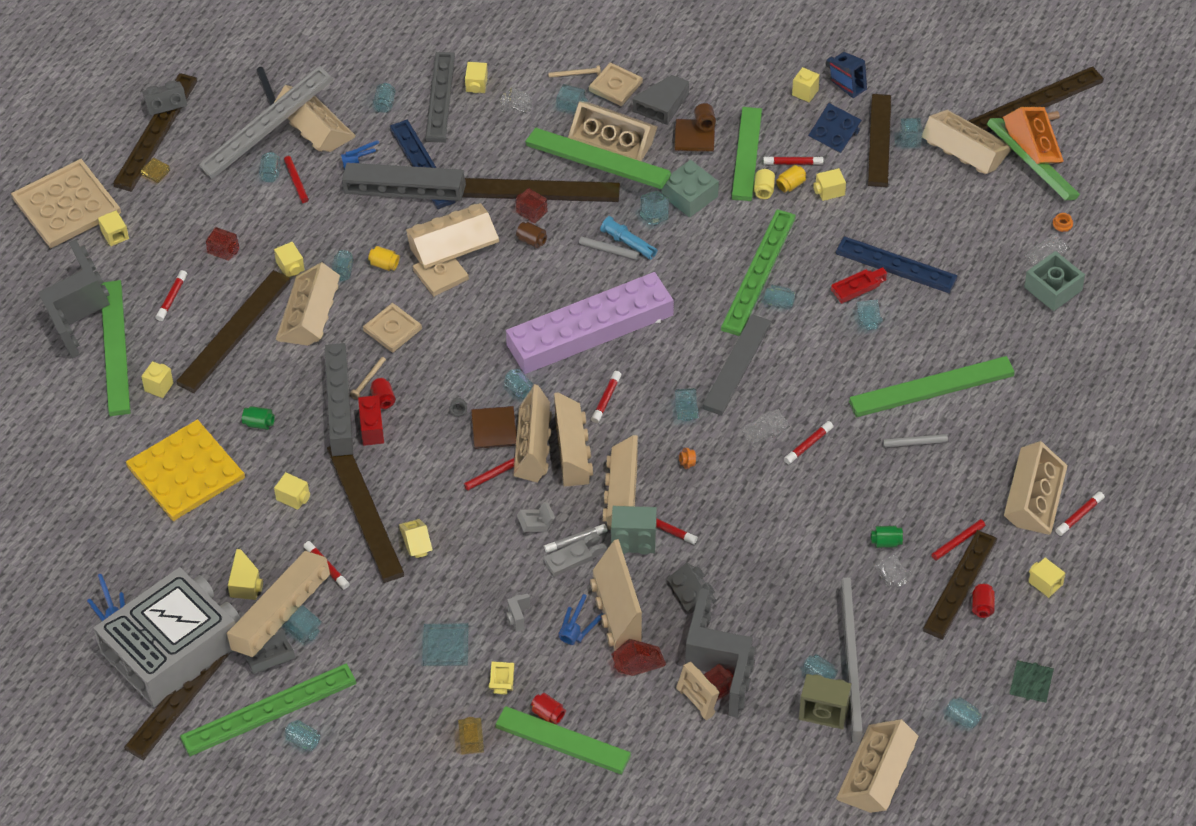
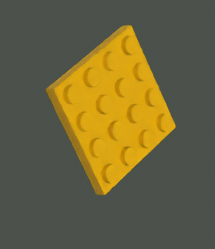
(185, 470)

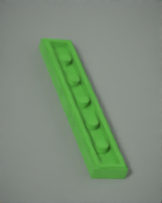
(747, 154)
(1050, 175)
(563, 740)

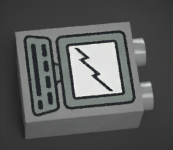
(167, 635)

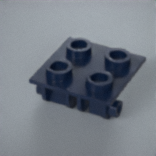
(835, 127)

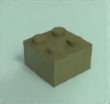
(825, 701)

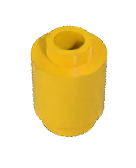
(791, 178)
(384, 258)

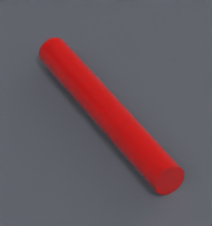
(296, 179)
(490, 474)
(958, 539)

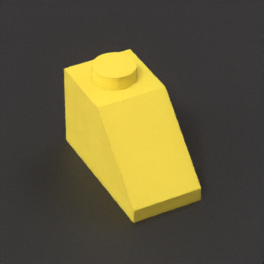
(416, 538)
(244, 578)

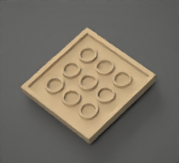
(65, 203)

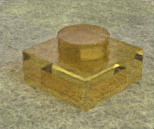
(155, 170)

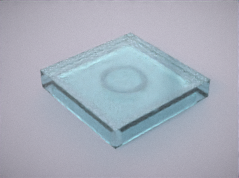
(445, 644)

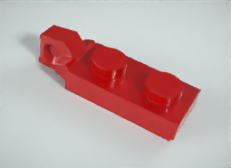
(858, 284)

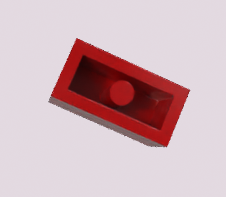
(371, 420)

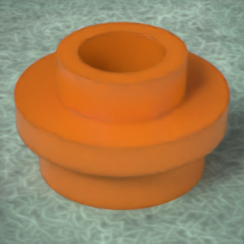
(1060, 219)
(687, 458)

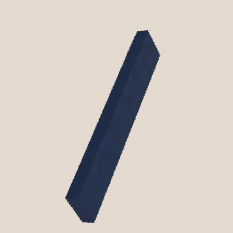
(415, 152)
(897, 264)

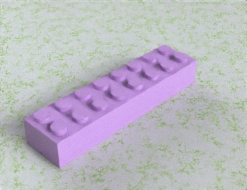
(589, 322)

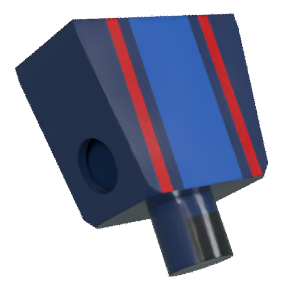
(848, 73)

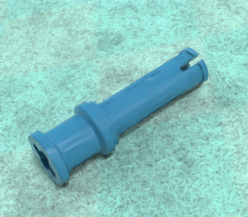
(621, 233)

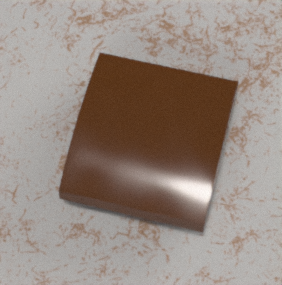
(691, 138)
(494, 427)

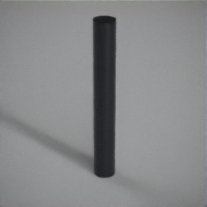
(266, 85)

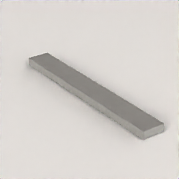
(265, 122)
(851, 660)

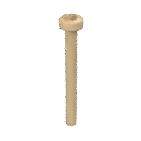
(576, 72)
(356, 393)

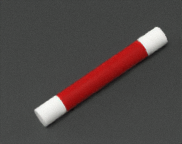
(793, 160)
(171, 295)
(606, 397)
(808, 442)
(1082, 511)
(676, 531)
(341, 581)

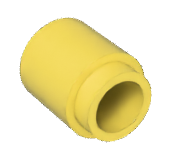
(764, 183)

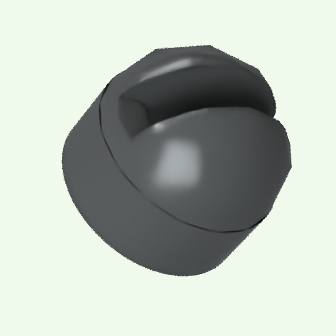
(453, 407)

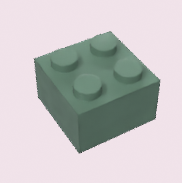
(691, 188)
(1054, 281)
(634, 528)

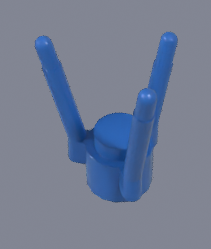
(352, 156)
(112, 609)
(570, 631)

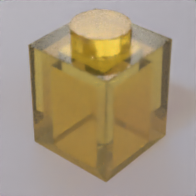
(471, 735)

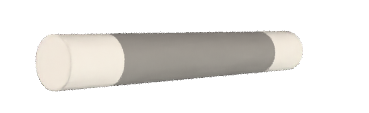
(574, 538)

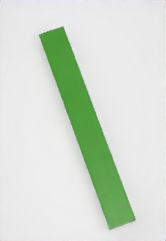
(598, 158)
(758, 272)
(116, 351)
(931, 386)
(267, 709)

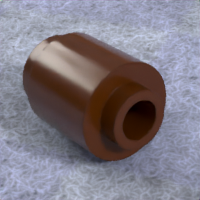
(705, 116)
(531, 234)

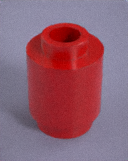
(383, 388)
(983, 600)
(548, 708)

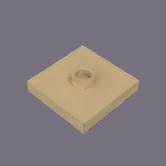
(615, 84)
(441, 276)
(392, 327)

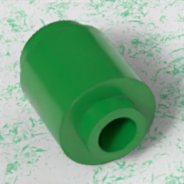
(258, 417)
(887, 536)

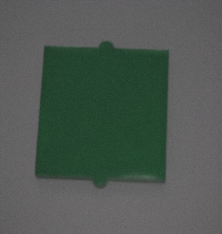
(1031, 681)

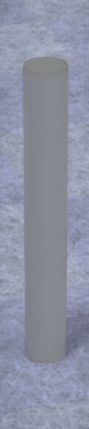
(609, 248)
(919, 440)

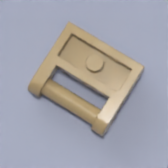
(698, 690)

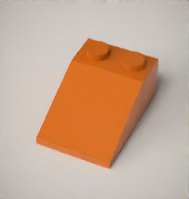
(1034, 134)

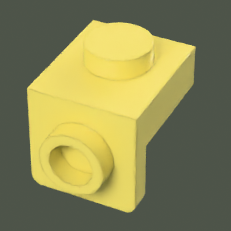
(501, 677)

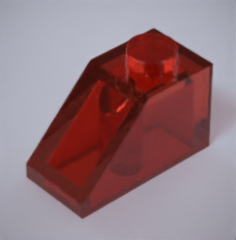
(637, 657)

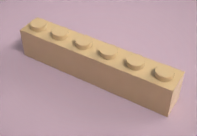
(278, 603)

